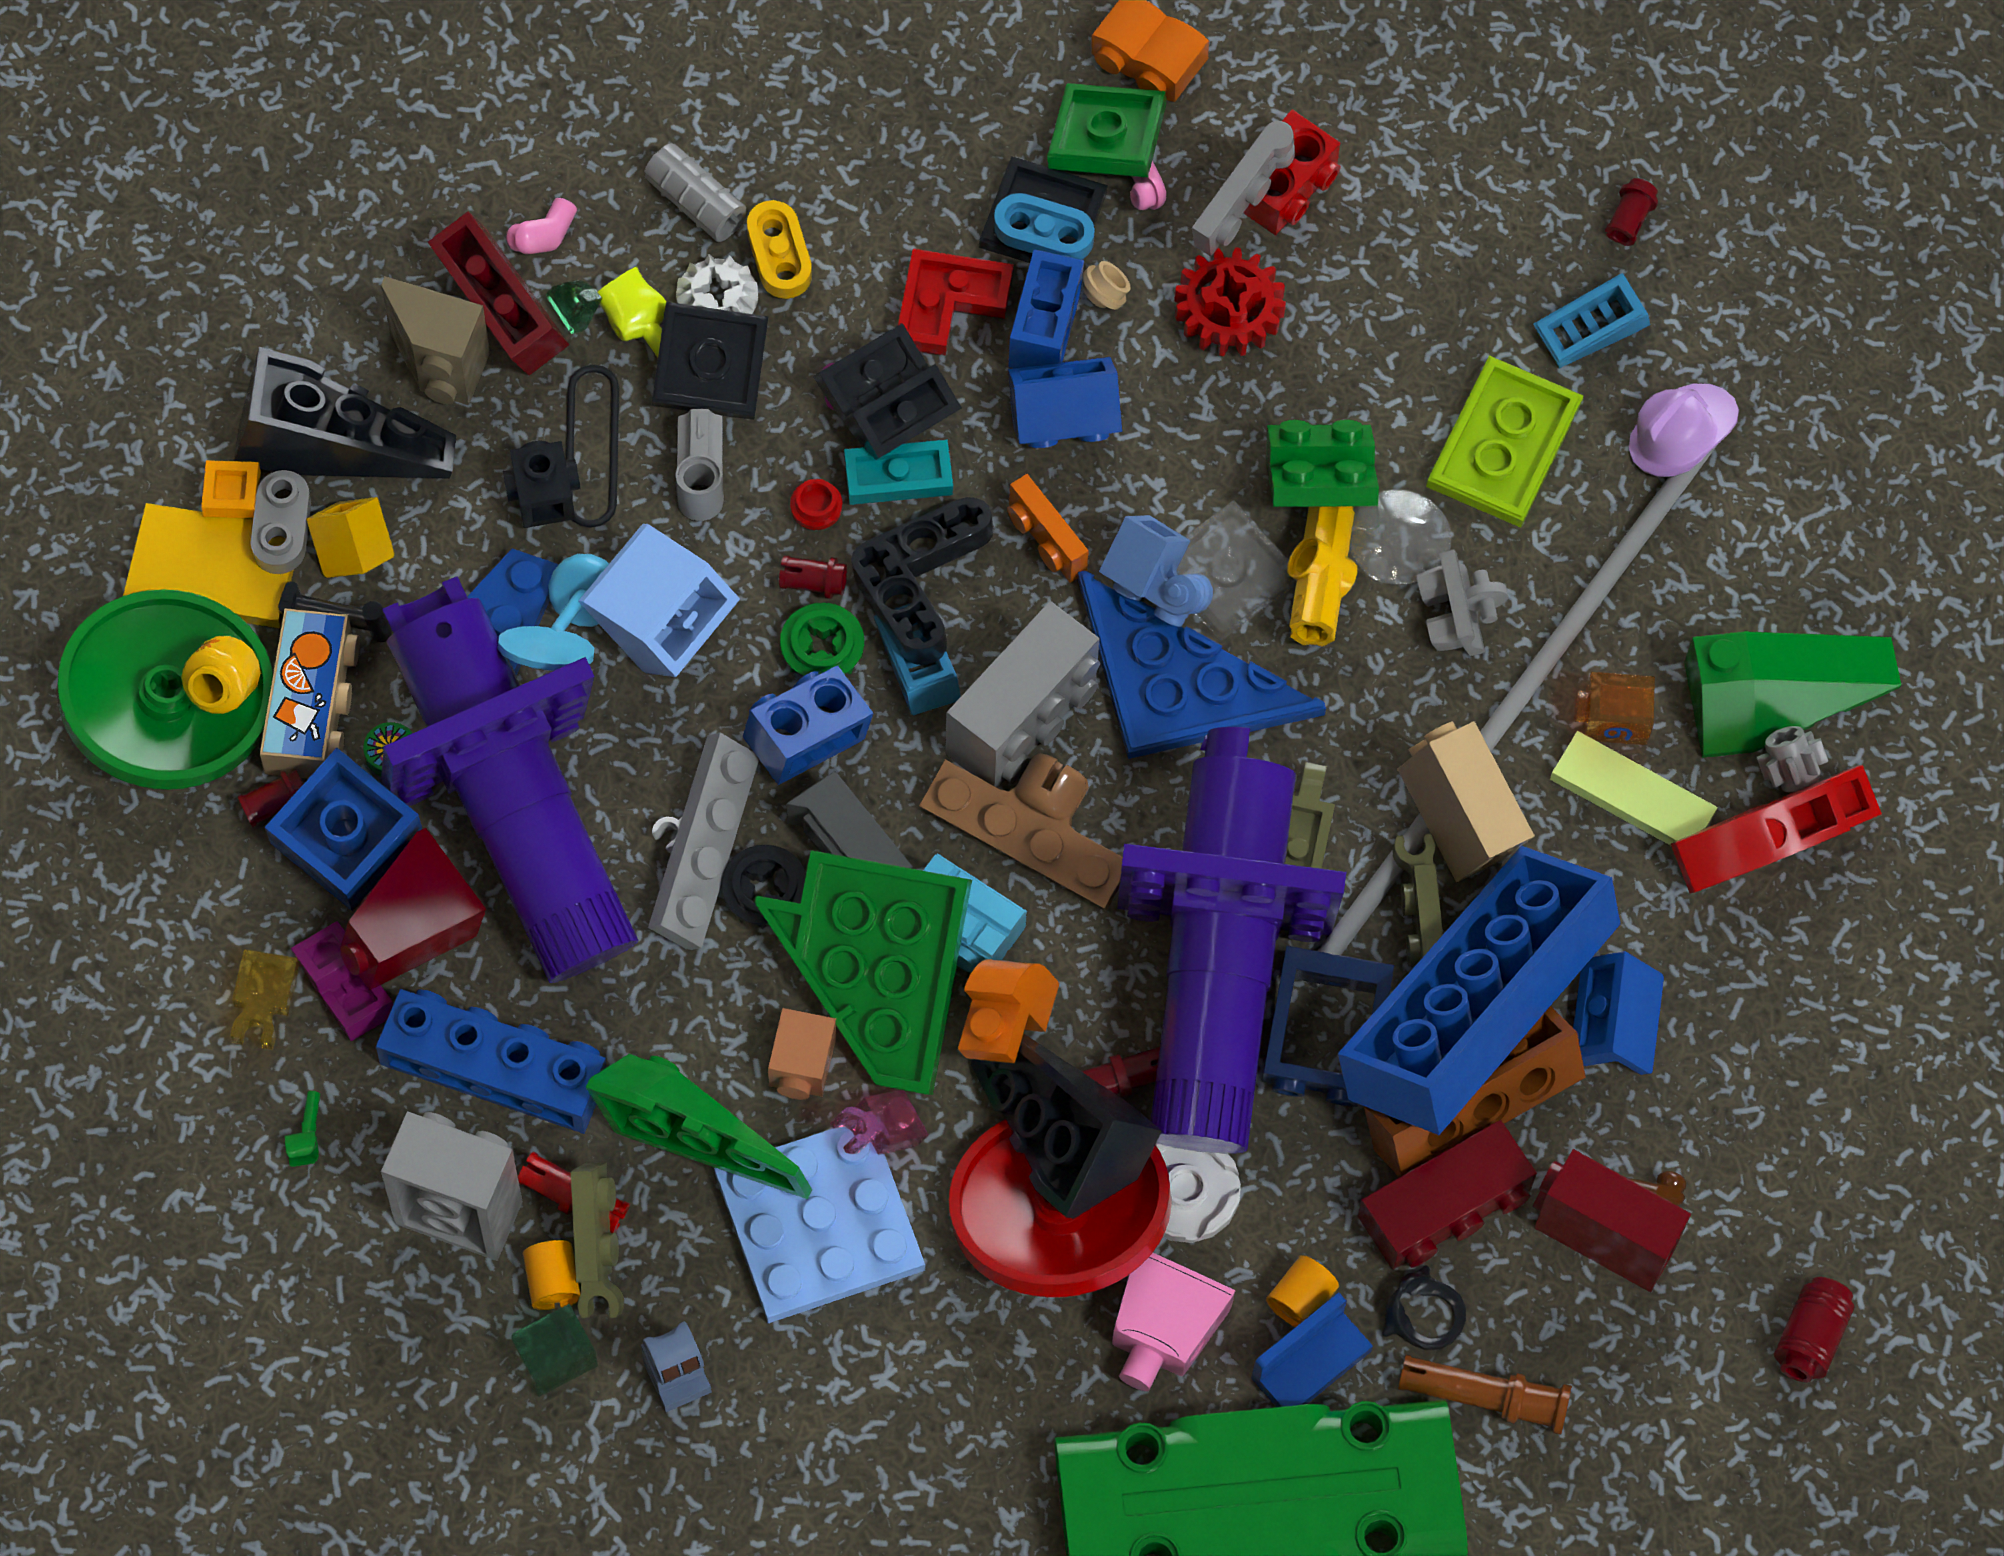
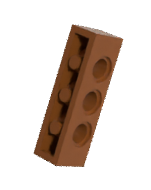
(1534, 1071)

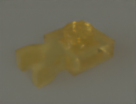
(263, 989)

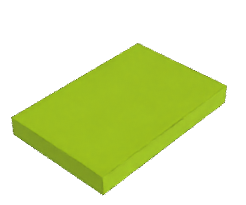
(1504, 441)

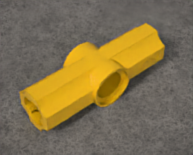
(1321, 573)

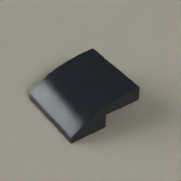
(887, 392)

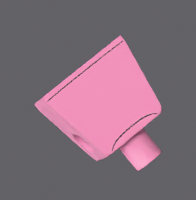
(1167, 1319)

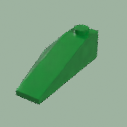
(1769, 681)
(670, 1112)

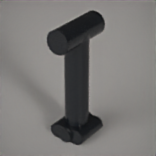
(367, 618)

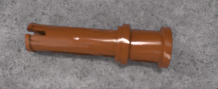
(1512, 1397)

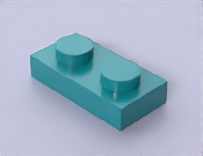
(902, 474)

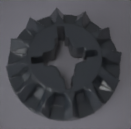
(759, 864)

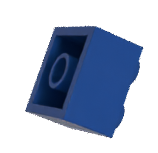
(343, 828)

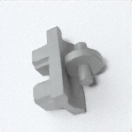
(1452, 584)

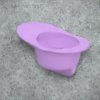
(1681, 428)

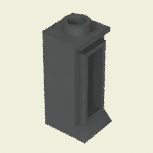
(841, 824)

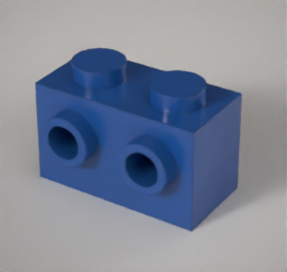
(1065, 402)

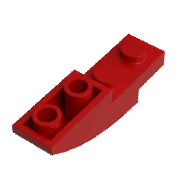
(1776, 829)

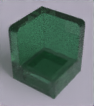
(555, 1350)

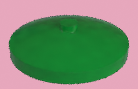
(127, 695)

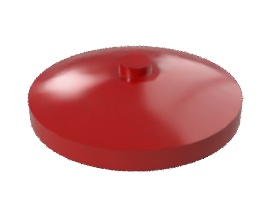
(1032, 1246)

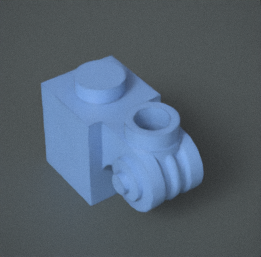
(1145, 565)

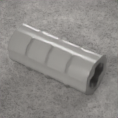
(695, 192)

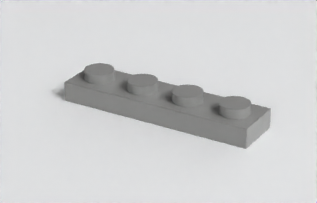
(704, 841)

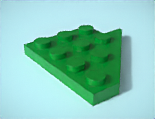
(879, 957)

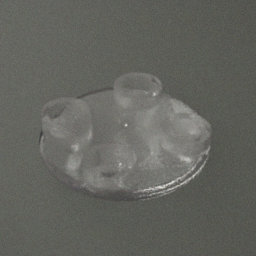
(1399, 537)

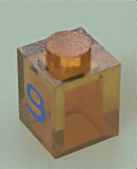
(1617, 708)

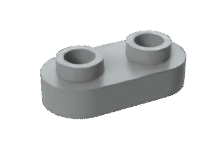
(281, 518)

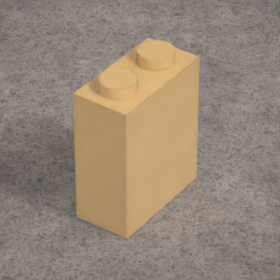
(1464, 799)

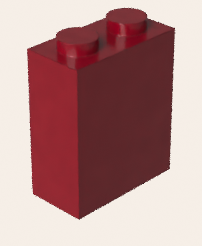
(1609, 1219)

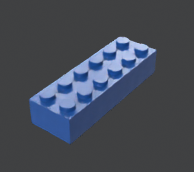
(1479, 990)

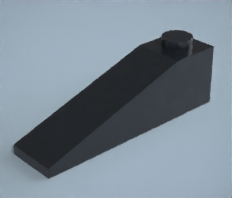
(321, 428)
(1068, 1127)

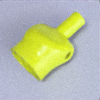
(634, 308)

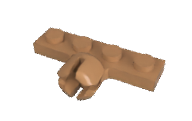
(1030, 823)

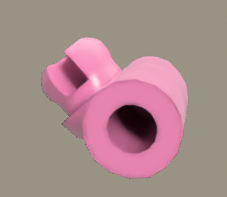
(1148, 191)
(542, 234)

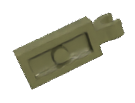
(1309, 820)
(1419, 897)
(594, 1244)

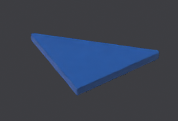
(1176, 682)

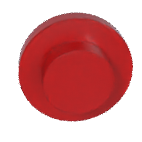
(816, 504)

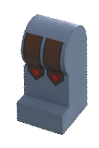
(675, 1367)

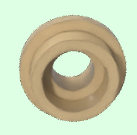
(1105, 285)

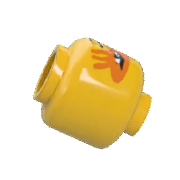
(221, 674)

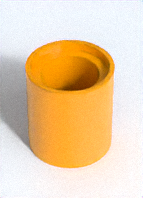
(551, 1274)
(1302, 1290)

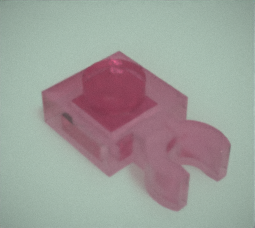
(885, 1121)

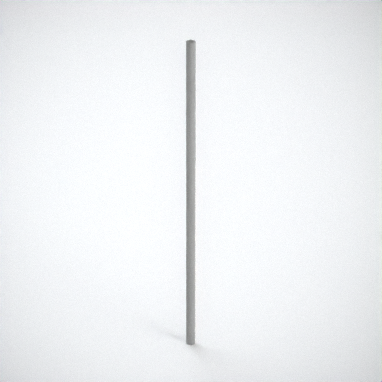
(1521, 693)

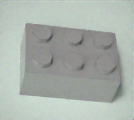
(1023, 697)
(452, 1184)

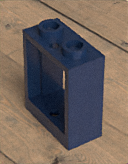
(1326, 970)

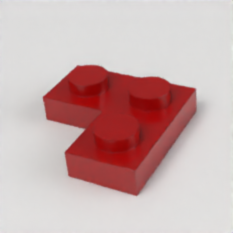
(950, 283)

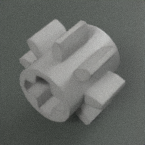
(1792, 758)

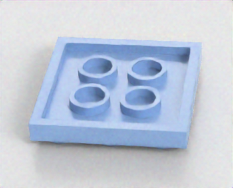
(825, 1246)

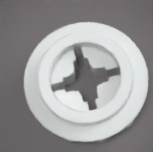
(741, 286)

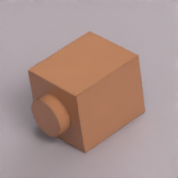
(801, 1054)

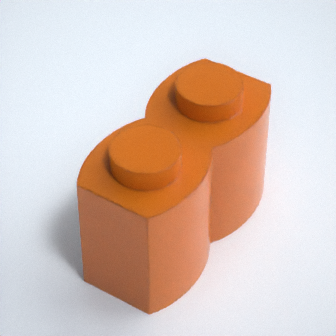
(1149, 47)

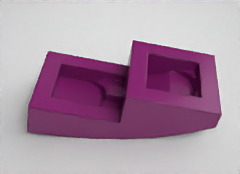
(343, 993)

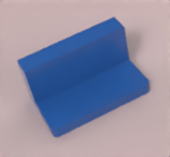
(1618, 1011)
(1311, 1356)

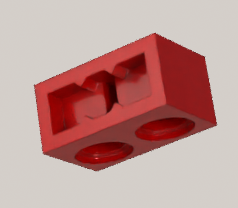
(1300, 178)

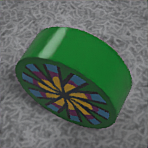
(379, 737)

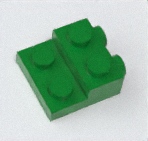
(1321, 464)

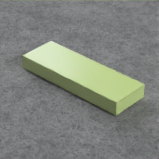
(1631, 791)

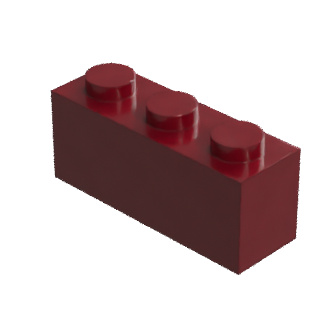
(507, 301)
(1448, 1196)

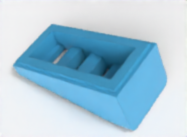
(1614, 289)
(926, 687)

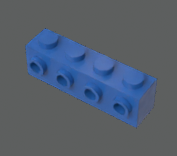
(490, 1058)

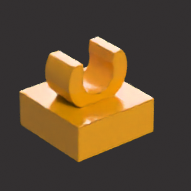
(230, 489)

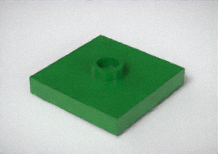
(1107, 130)

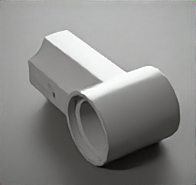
(699, 464)

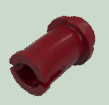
(1636, 201)
(813, 575)
(270, 798)

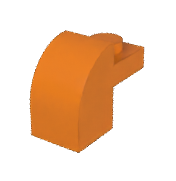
(1004, 1004)

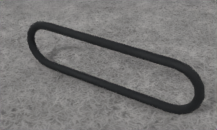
(613, 443)

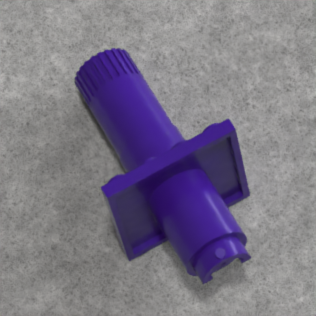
(493, 749)
(1226, 912)

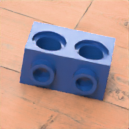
(1046, 310)
(813, 732)

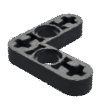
(904, 565)

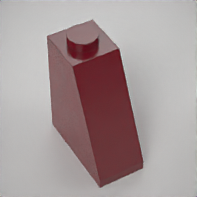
(411, 915)

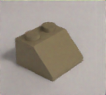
(438, 338)

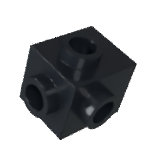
(542, 483)

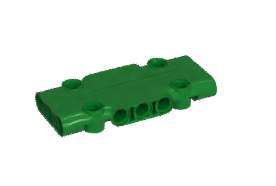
(1267, 1485)

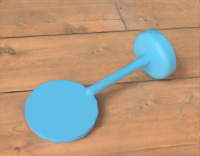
(553, 646)

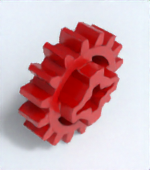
(1213, 314)

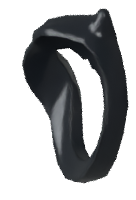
(1422, 1283)

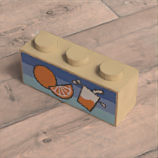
(308, 691)

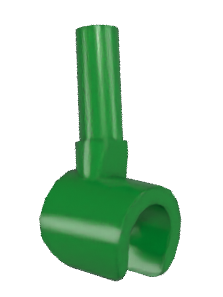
(303, 1147)

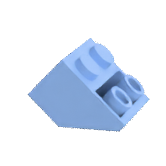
(658, 602)

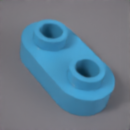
(1046, 226)

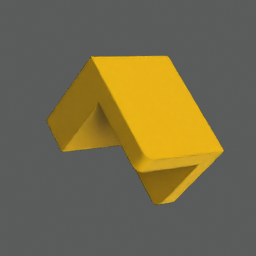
(350, 537)

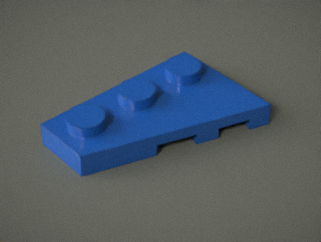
(515, 592)

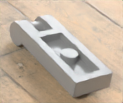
(1244, 186)

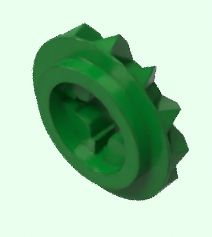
(823, 621)

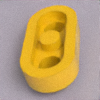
(779, 252)

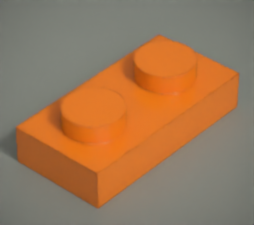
(1057, 541)

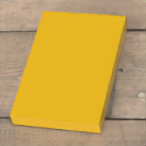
(206, 558)

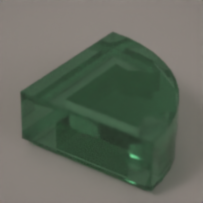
(574, 303)

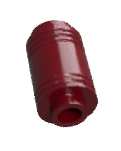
(1814, 1329)

